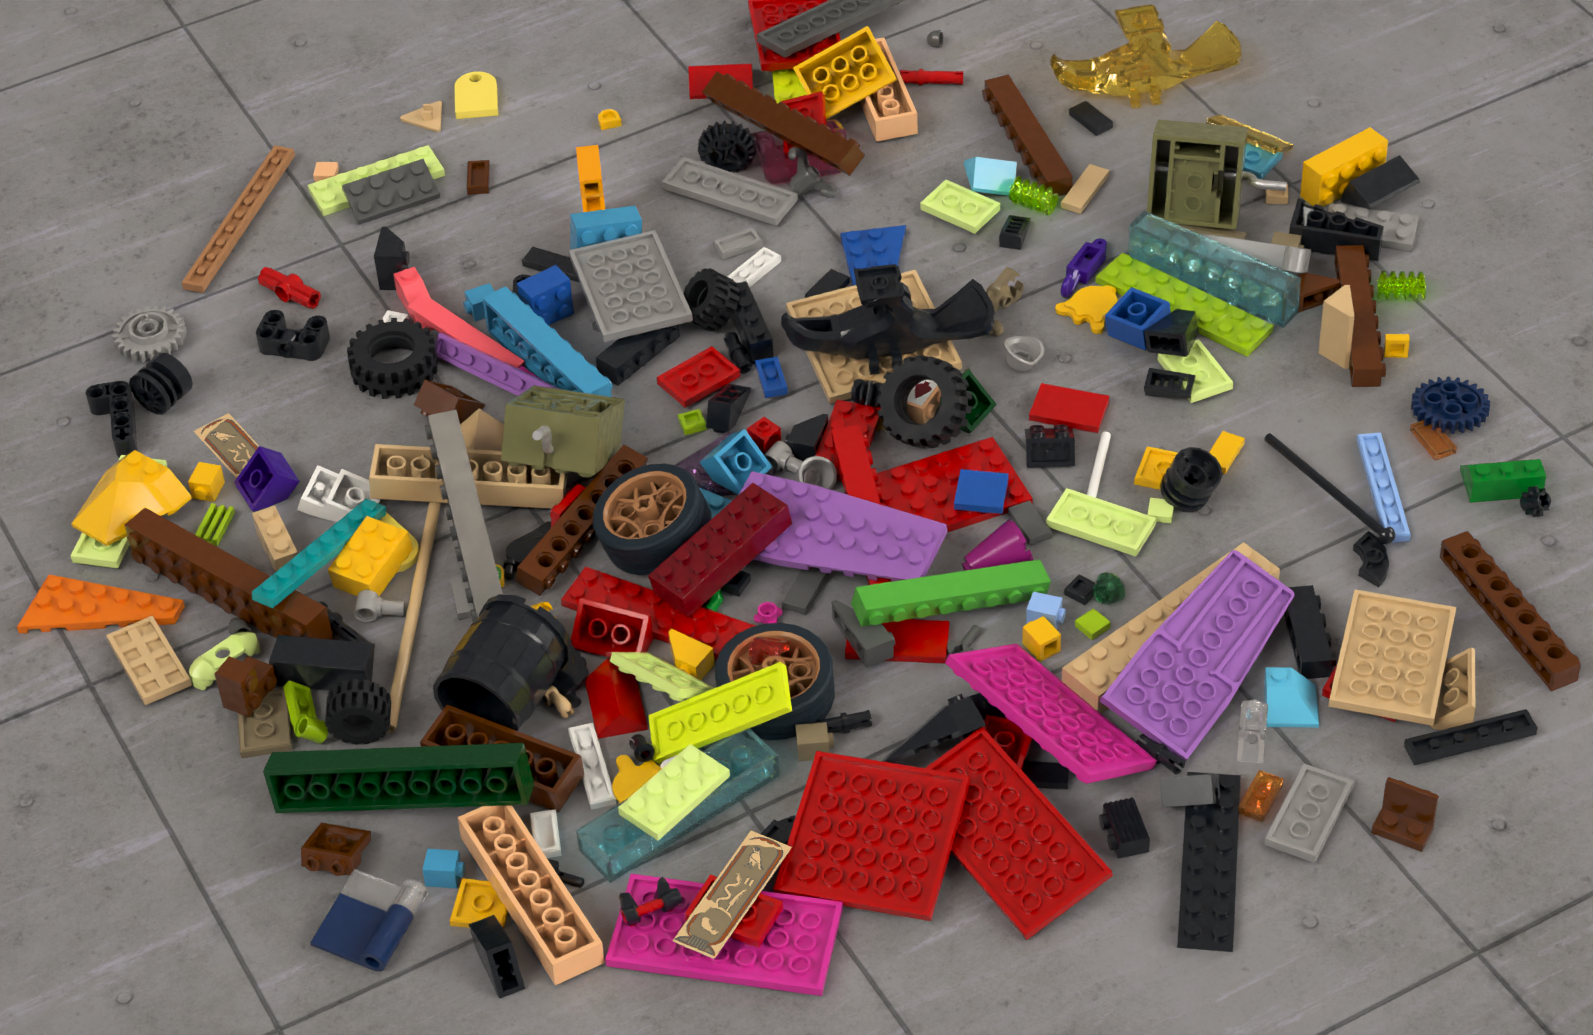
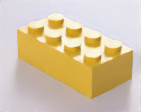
(1331, 171)

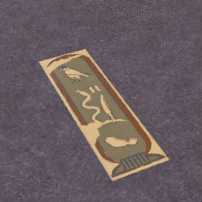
(228, 442)
(732, 894)

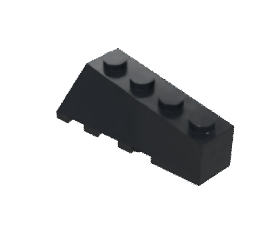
(1325, 230)

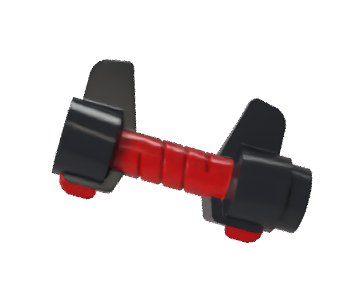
(664, 899)

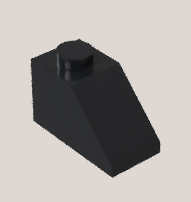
(807, 436)

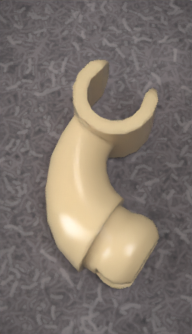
(561, 703)

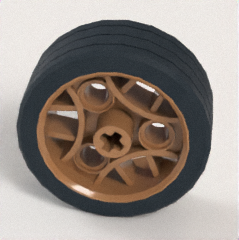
(649, 516)
(808, 673)

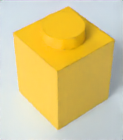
(206, 481)
(1041, 638)

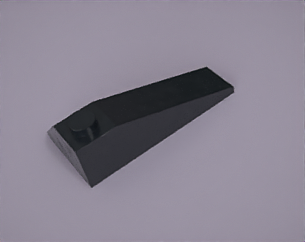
(947, 723)

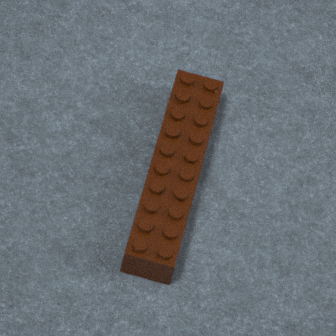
(220, 578)

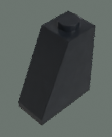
(1173, 333)
(497, 955)

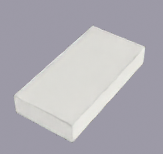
(546, 832)

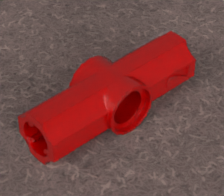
(289, 287)

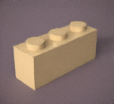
(274, 537)

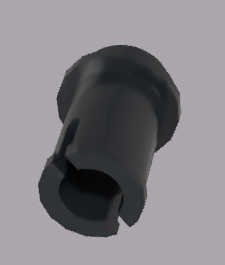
(642, 750)

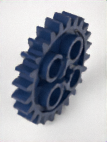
(1450, 405)

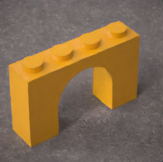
(590, 178)

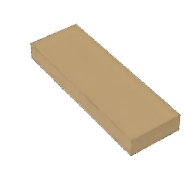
(1085, 189)

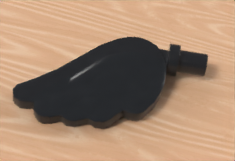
(521, 547)
(572, 677)

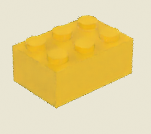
(370, 557)

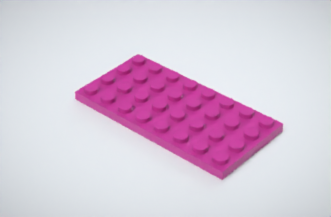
(1051, 713)
(790, 958)

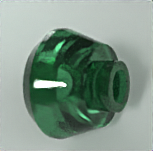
(1109, 588)

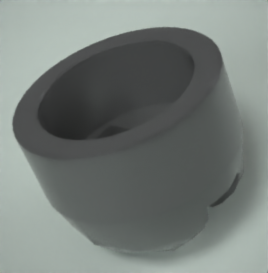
(935, 38)

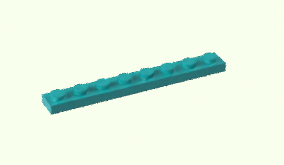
(315, 555)

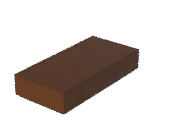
(478, 177)

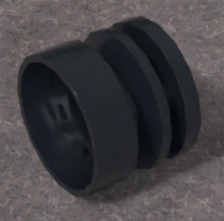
(160, 383)
(1191, 479)

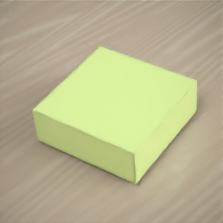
(1160, 510)

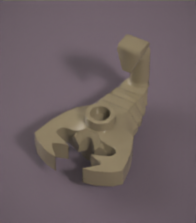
(1002, 296)

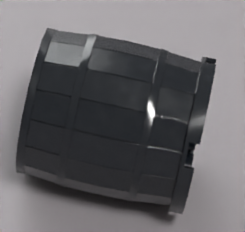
(504, 662)

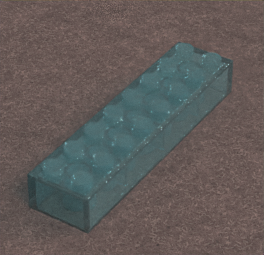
(1215, 268)
(619, 846)

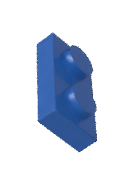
(771, 377)

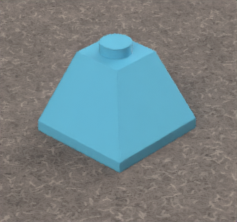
(1290, 699)

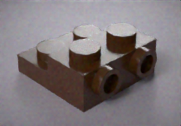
(334, 849)

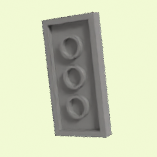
(1398, 228)
(1309, 813)

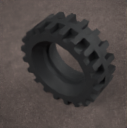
(398, 376)

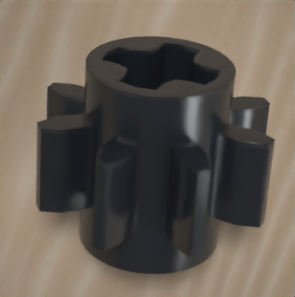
(1535, 501)

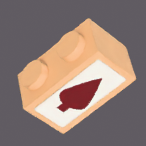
(923, 401)

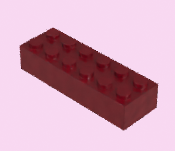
(720, 549)

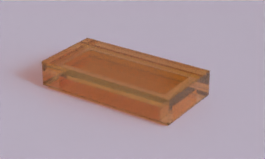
(1433, 441)

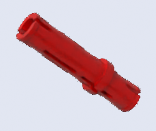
(932, 77)

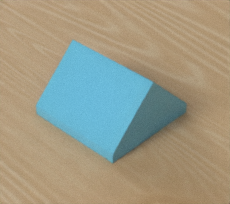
(990, 175)

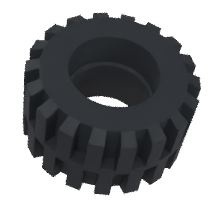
(711, 299)
(358, 711)

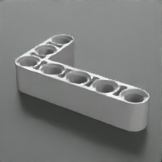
(1279, 256)

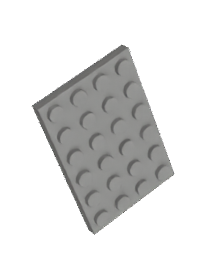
(630, 286)

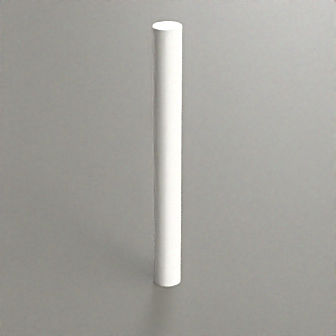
(1099, 464)

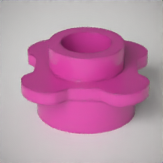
(767, 613)

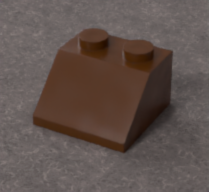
(441, 397)

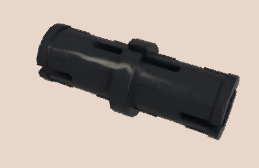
(737, 352)
(848, 722)
(1161, 754)

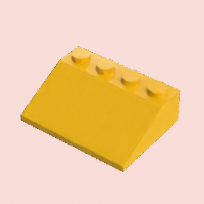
(846, 71)

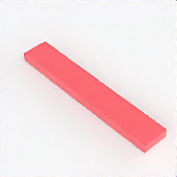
(450, 324)

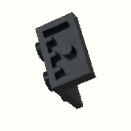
(1050, 446)

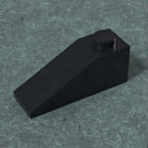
(726, 407)

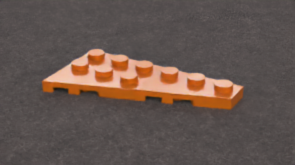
(91, 605)

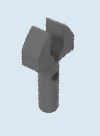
(964, 645)

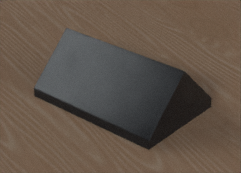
(1380, 184)

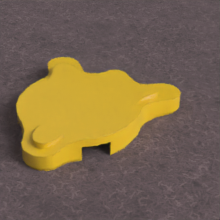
(1089, 306)
(631, 777)

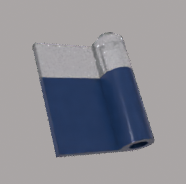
(369, 919)

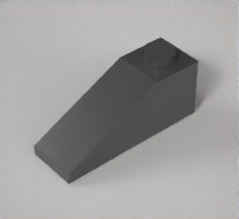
(870, 642)

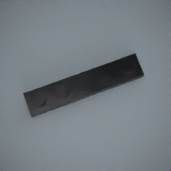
(1470, 737)

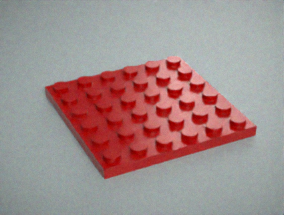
(873, 835)

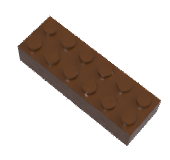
(552, 768)

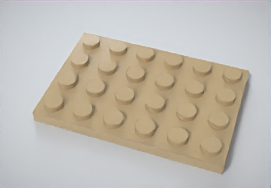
(1393, 657)

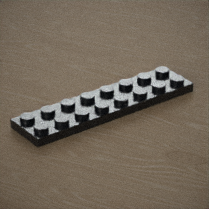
(1210, 870)

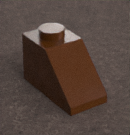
(1315, 290)

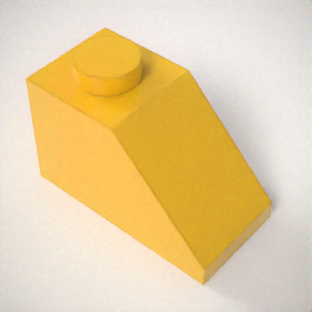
(691, 654)

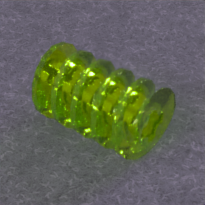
(1033, 198)
(1401, 285)

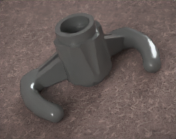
(808, 176)

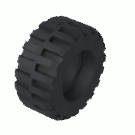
(895, 396)

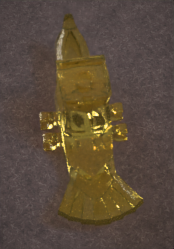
(1147, 59)

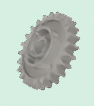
(149, 333)

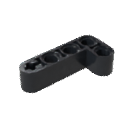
(117, 400)

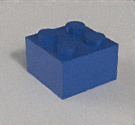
(548, 294)
(1133, 315)

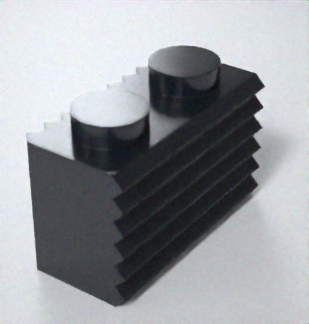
(1125, 828)

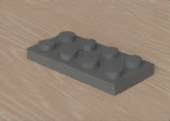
(390, 191)

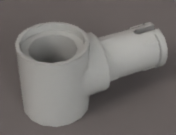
(781, 457)
(370, 606)

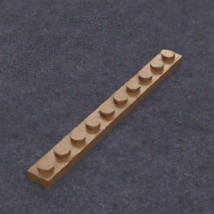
(238, 219)

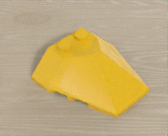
(123, 492)

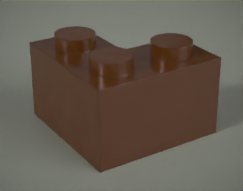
(244, 684)

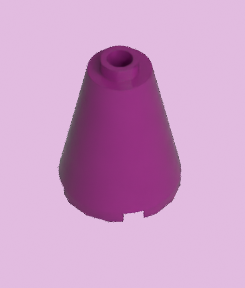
(1001, 547)

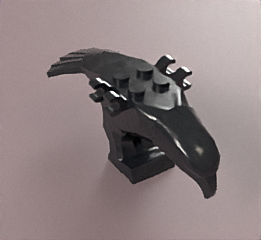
(888, 321)

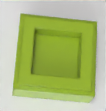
(692, 422)
(1092, 624)

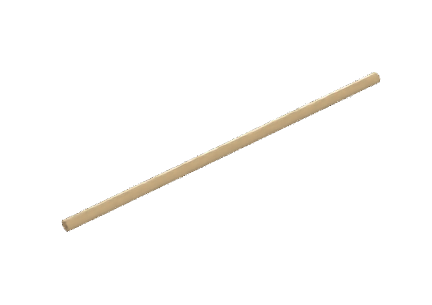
(413, 612)

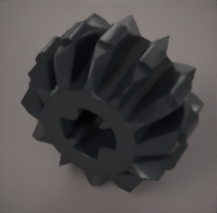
(865, 392)

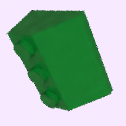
(1502, 479)

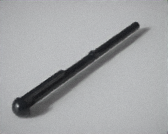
(1386, 535)

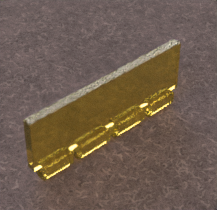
(1254, 136)

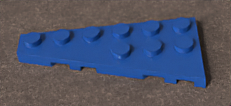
(872, 247)

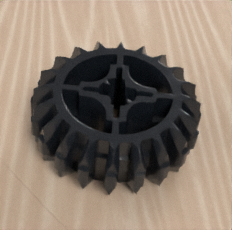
(722, 149)

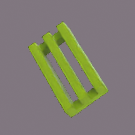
(210, 523)

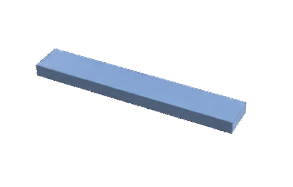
(1383, 485)

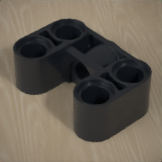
(300, 344)

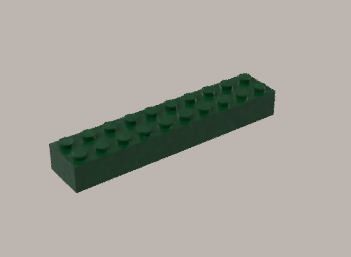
(399, 778)

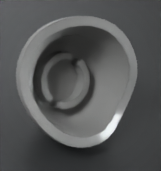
(1023, 352)
(817, 471)

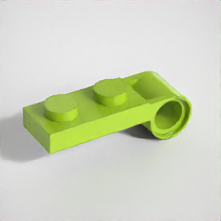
(303, 713)

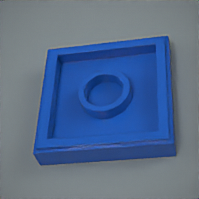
(981, 491)

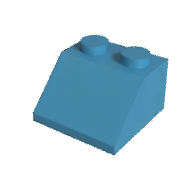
(734, 460)

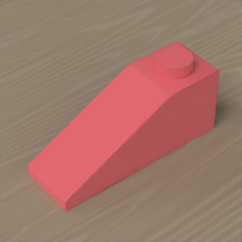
(408, 288)

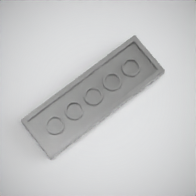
(729, 191)

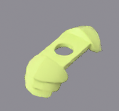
(204, 667)

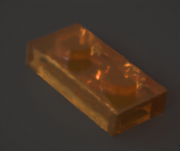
(1260, 795)

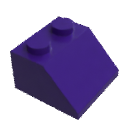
(266, 479)

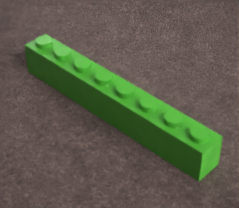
(949, 592)

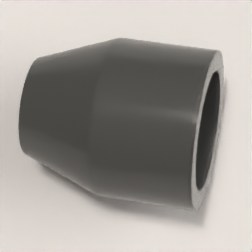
(238, 625)

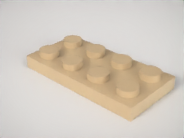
(148, 660)

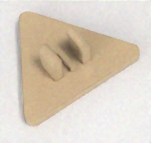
(426, 117)

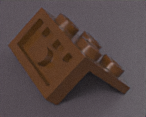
(1406, 814)

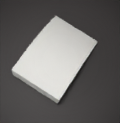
(334, 494)

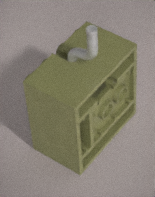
(1191, 161)
(562, 430)

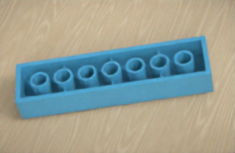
(540, 346)

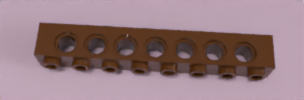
(574, 527)
(1510, 611)

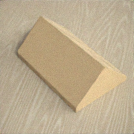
(1337, 327)
(482, 432)
(1457, 692)

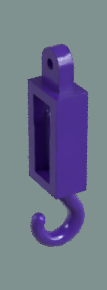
(1082, 269)

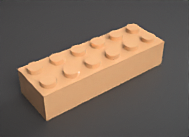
(890, 108)

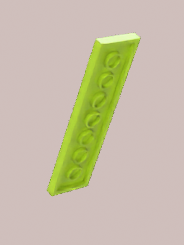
(1214, 317)

